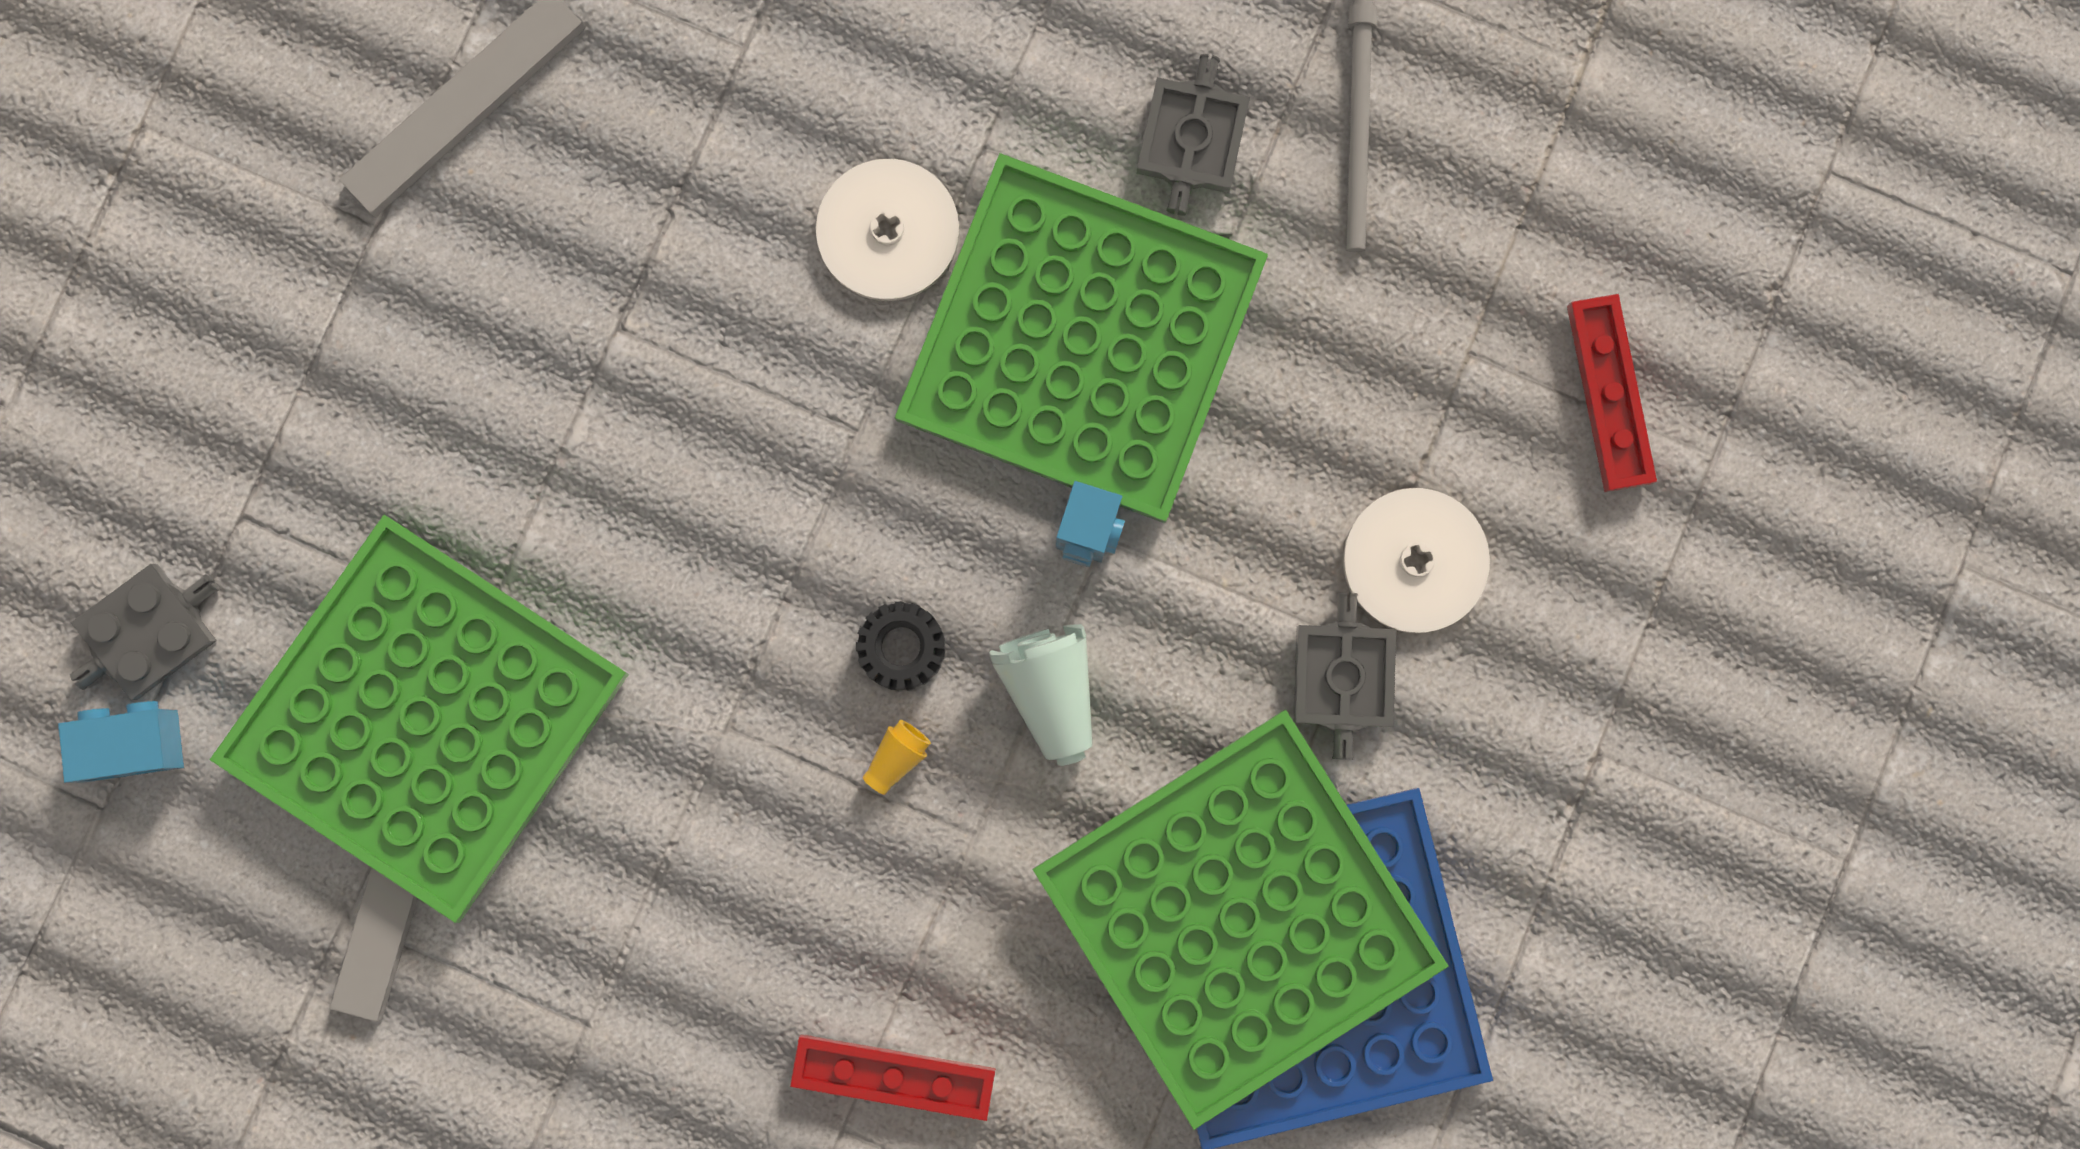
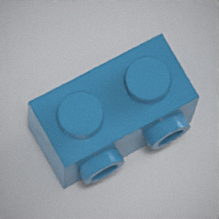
(1089, 525)
(120, 744)

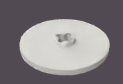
(894, 193)
(1434, 527)

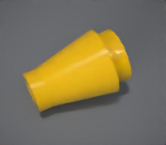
(897, 755)

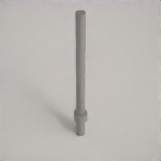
(1362, 21)

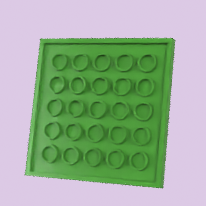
(1081, 337)
(420, 718)
(1240, 918)

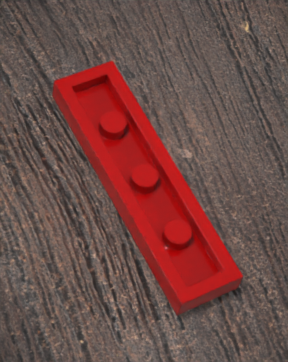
(1611, 393)
(893, 1077)

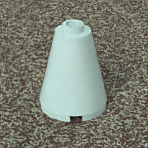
(1050, 689)

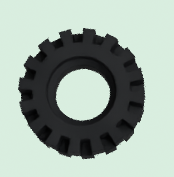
(879, 625)

